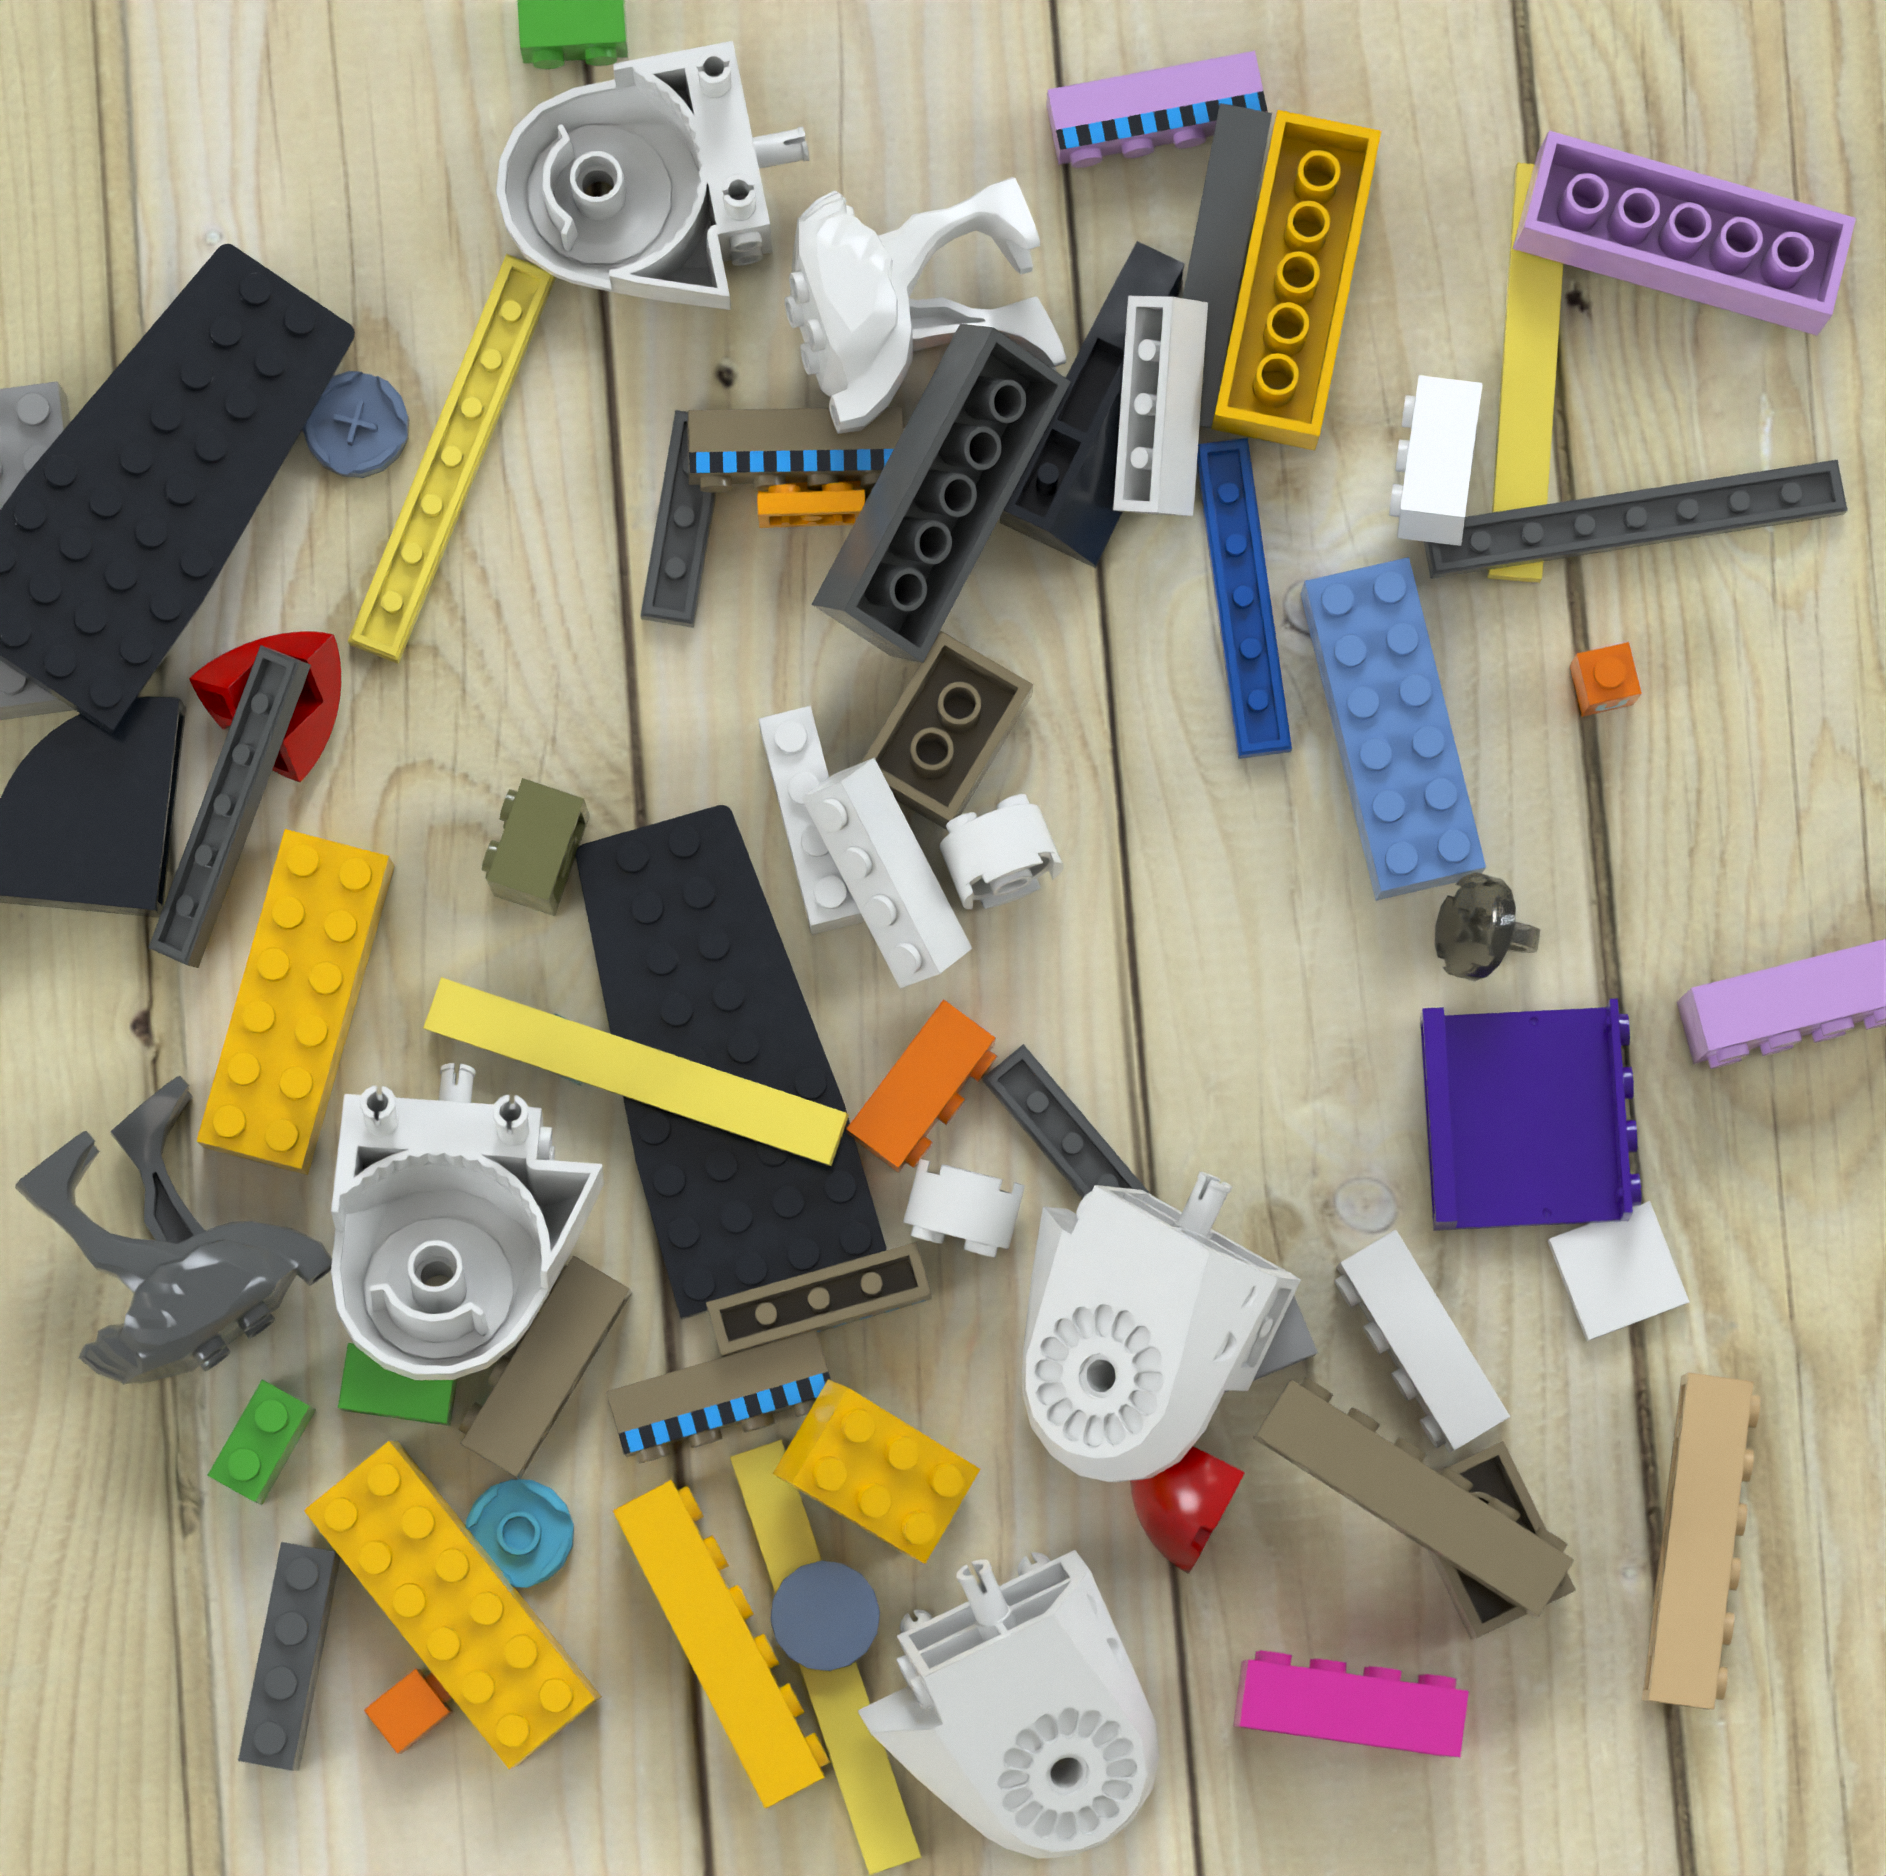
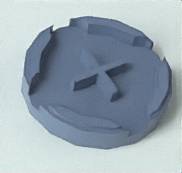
(357, 425)
(825, 1615)

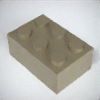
(948, 729)
(1494, 1476)

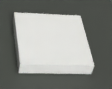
(1618, 1272)

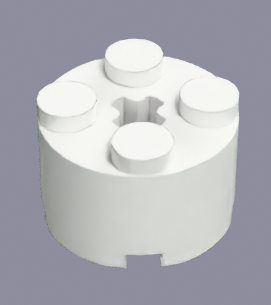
(999, 853)
(964, 1207)

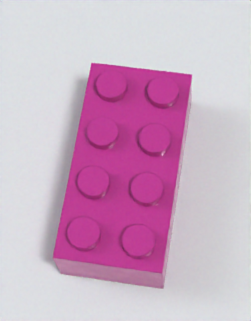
(1351, 1707)

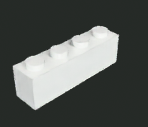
(1160, 405)
(796, 769)
(887, 873)
(1421, 1341)

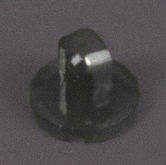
(1480, 928)

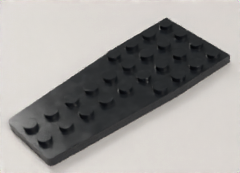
(157, 482)
(704, 976)

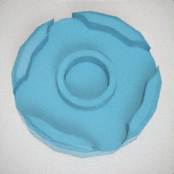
(538, 1542)

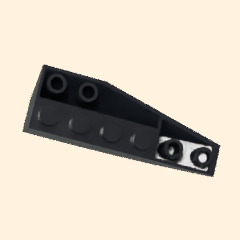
(1071, 477)

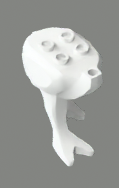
(856, 290)

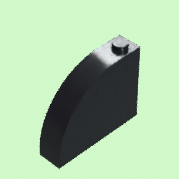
(95, 814)

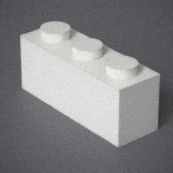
(1436, 460)

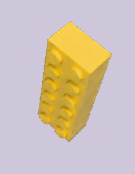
(1296, 280)
(296, 1002)
(452, 1603)
(719, 1643)

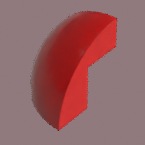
(224, 679)
(1185, 1505)

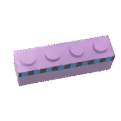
(1150, 108)

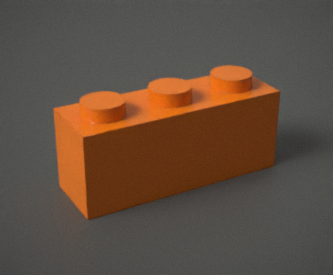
(923, 1087)

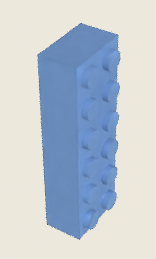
(1392, 728)

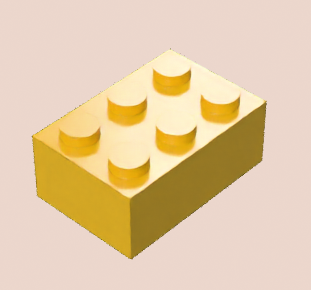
(876, 1471)

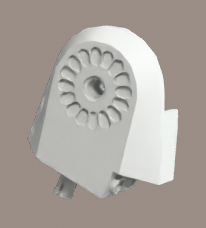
(681, 174)
(455, 1197)
(1158, 1305)
(1024, 1710)

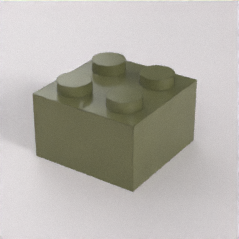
(536, 846)

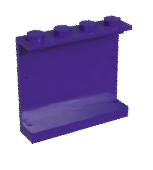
(1528, 1117)

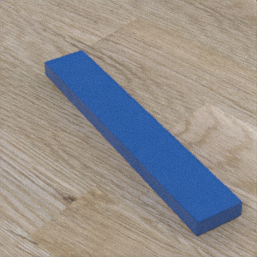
(1243, 598)

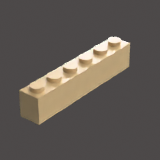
(1699, 1541)

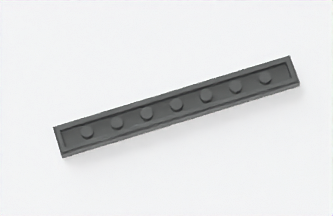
(1641, 518)

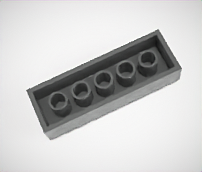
(941, 492)

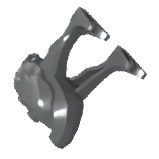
(189, 1283)

